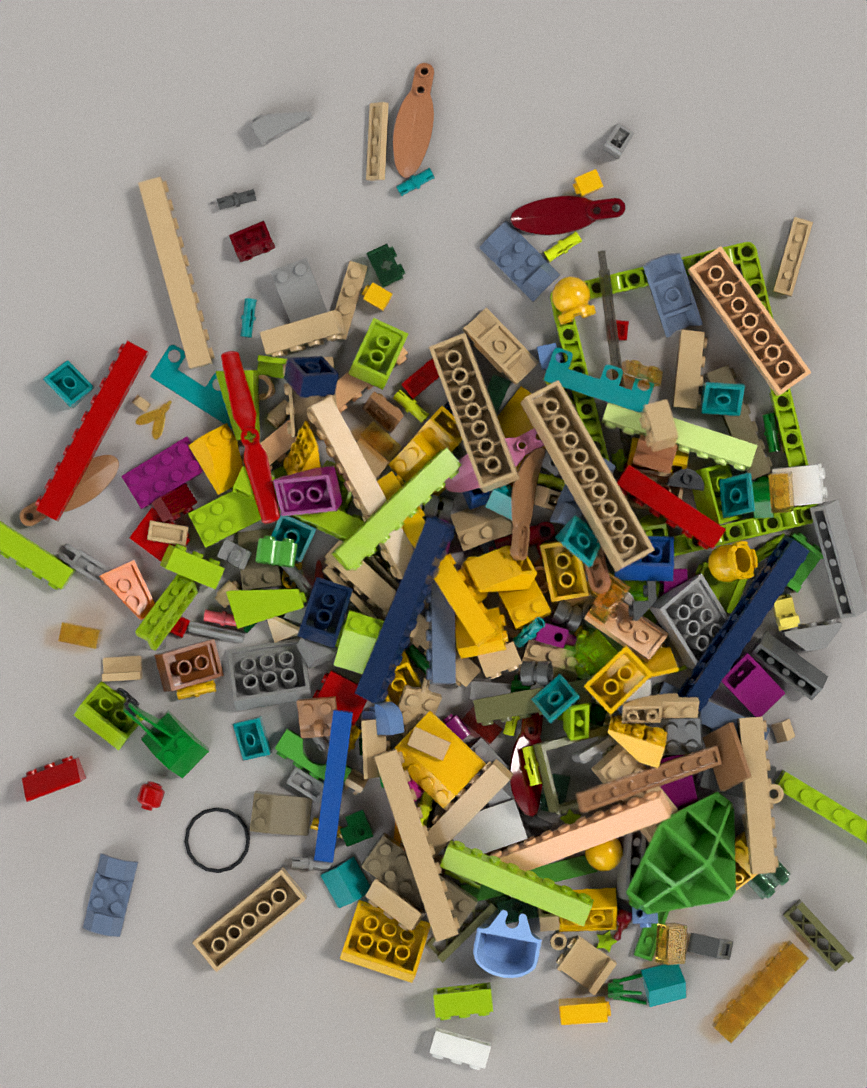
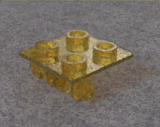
(635, 369)

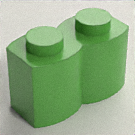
(276, 552)

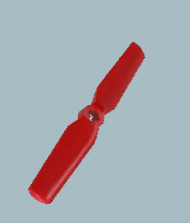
(254, 456)

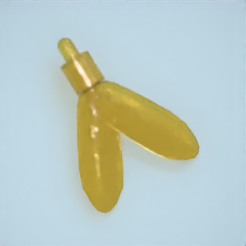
(158, 417)

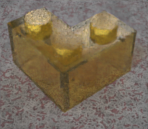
(609, 601)

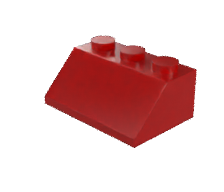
(53, 778)

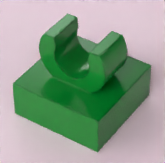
(517, 685)

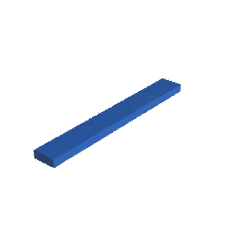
(333, 785)

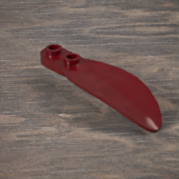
(563, 214)
(526, 796)

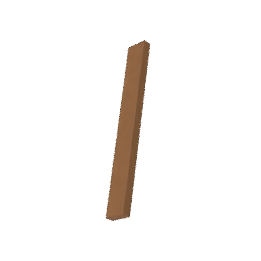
(648, 778)

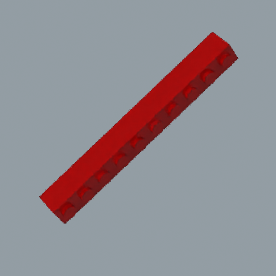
(92, 431)

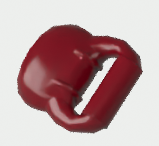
(623, 920)

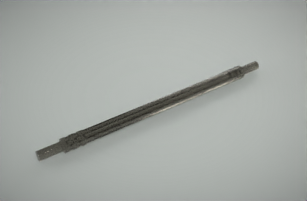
(612, 334)

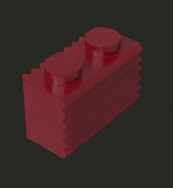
(174, 503)

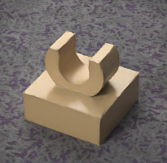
(355, 781)

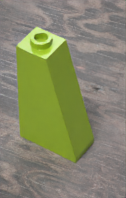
(253, 383)
(259, 605)

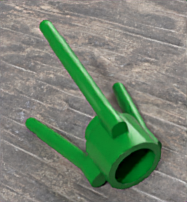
(617, 992)

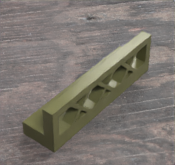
(465, 933)
(847, 957)

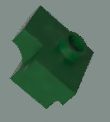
(357, 828)

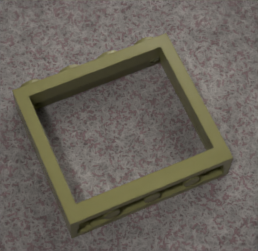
(545, 771)

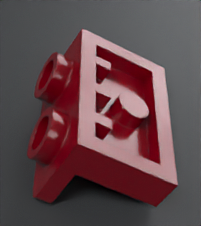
(252, 241)

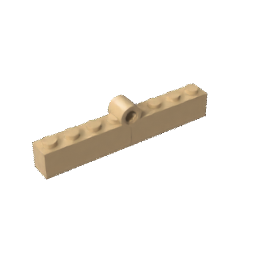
(757, 798)

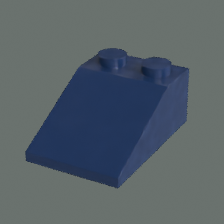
(325, 612)

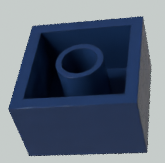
(311, 376)

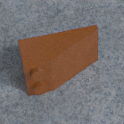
(188, 665)

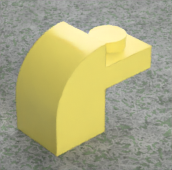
(785, 612)

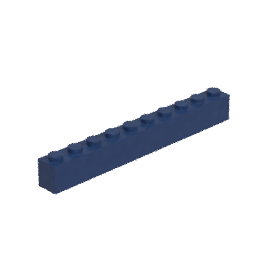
(405, 609)
(744, 621)

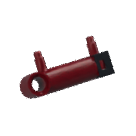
(535, 539)

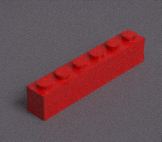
(670, 507)

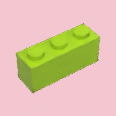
(192, 565)

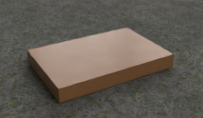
(734, 764)

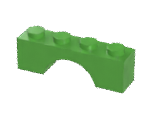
(292, 747)

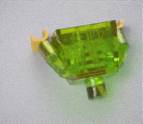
(592, 651)

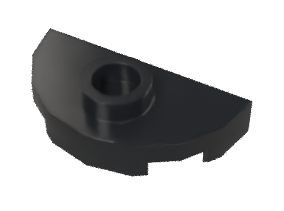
(686, 479)

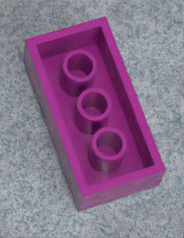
(163, 473)

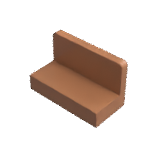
(658, 460)

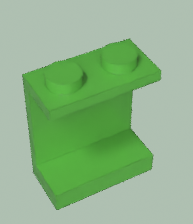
(808, 565)

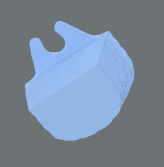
(506, 950)

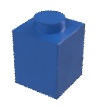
(476, 498)

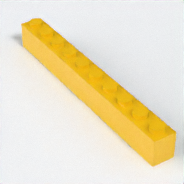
(448, 579)

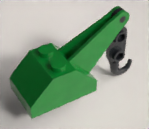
(167, 738)

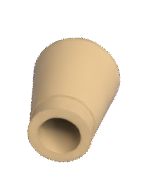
(277, 415)

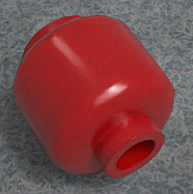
(150, 795)

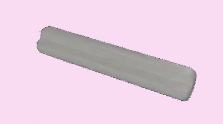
(217, 632)

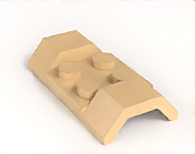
(500, 346)

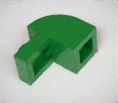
(761, 495)

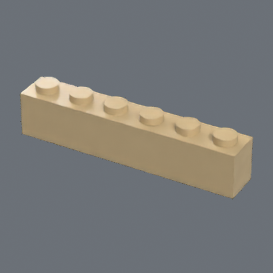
(468, 804)

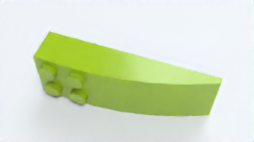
(227, 515)

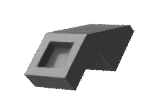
(639, 608)
(710, 946)

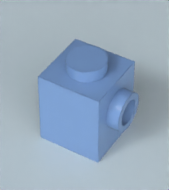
(545, 353)
(643, 919)

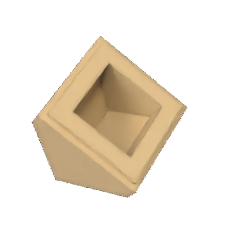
(783, 731)

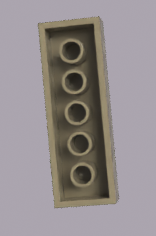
(391, 866)

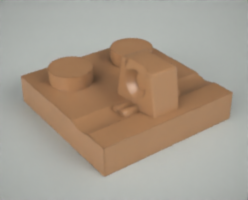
(383, 411)
(316, 716)

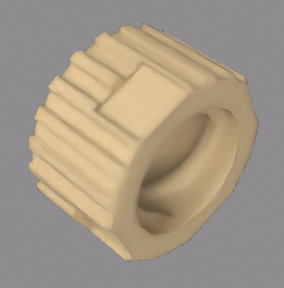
(141, 403)
(558, 947)

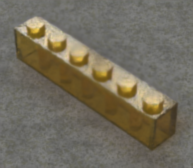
(760, 991)

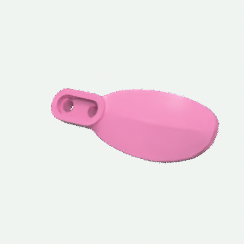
(466, 478)

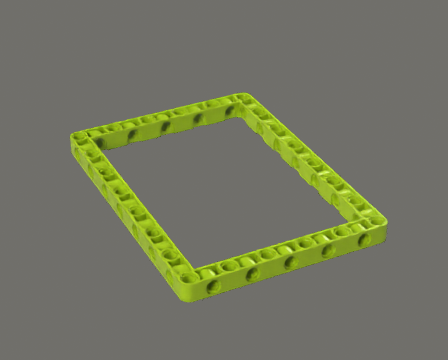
(785, 415)

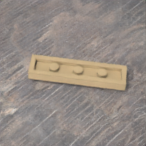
(377, 141)
(792, 256)
(350, 293)

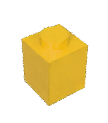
(587, 183)
(377, 296)

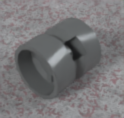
(431, 508)
(568, 615)
(536, 673)

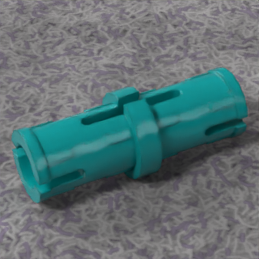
(415, 182)
(248, 317)
(529, 632)

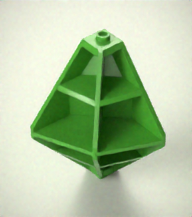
(688, 859)

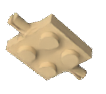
(416, 703)

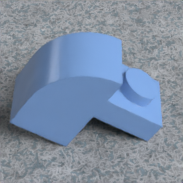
(387, 716)

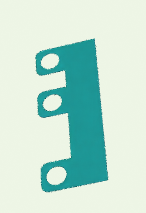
(601, 388)
(203, 397)

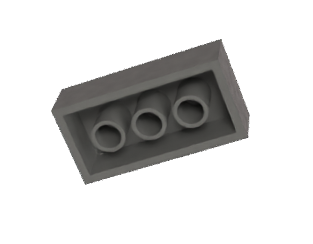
(683, 734)

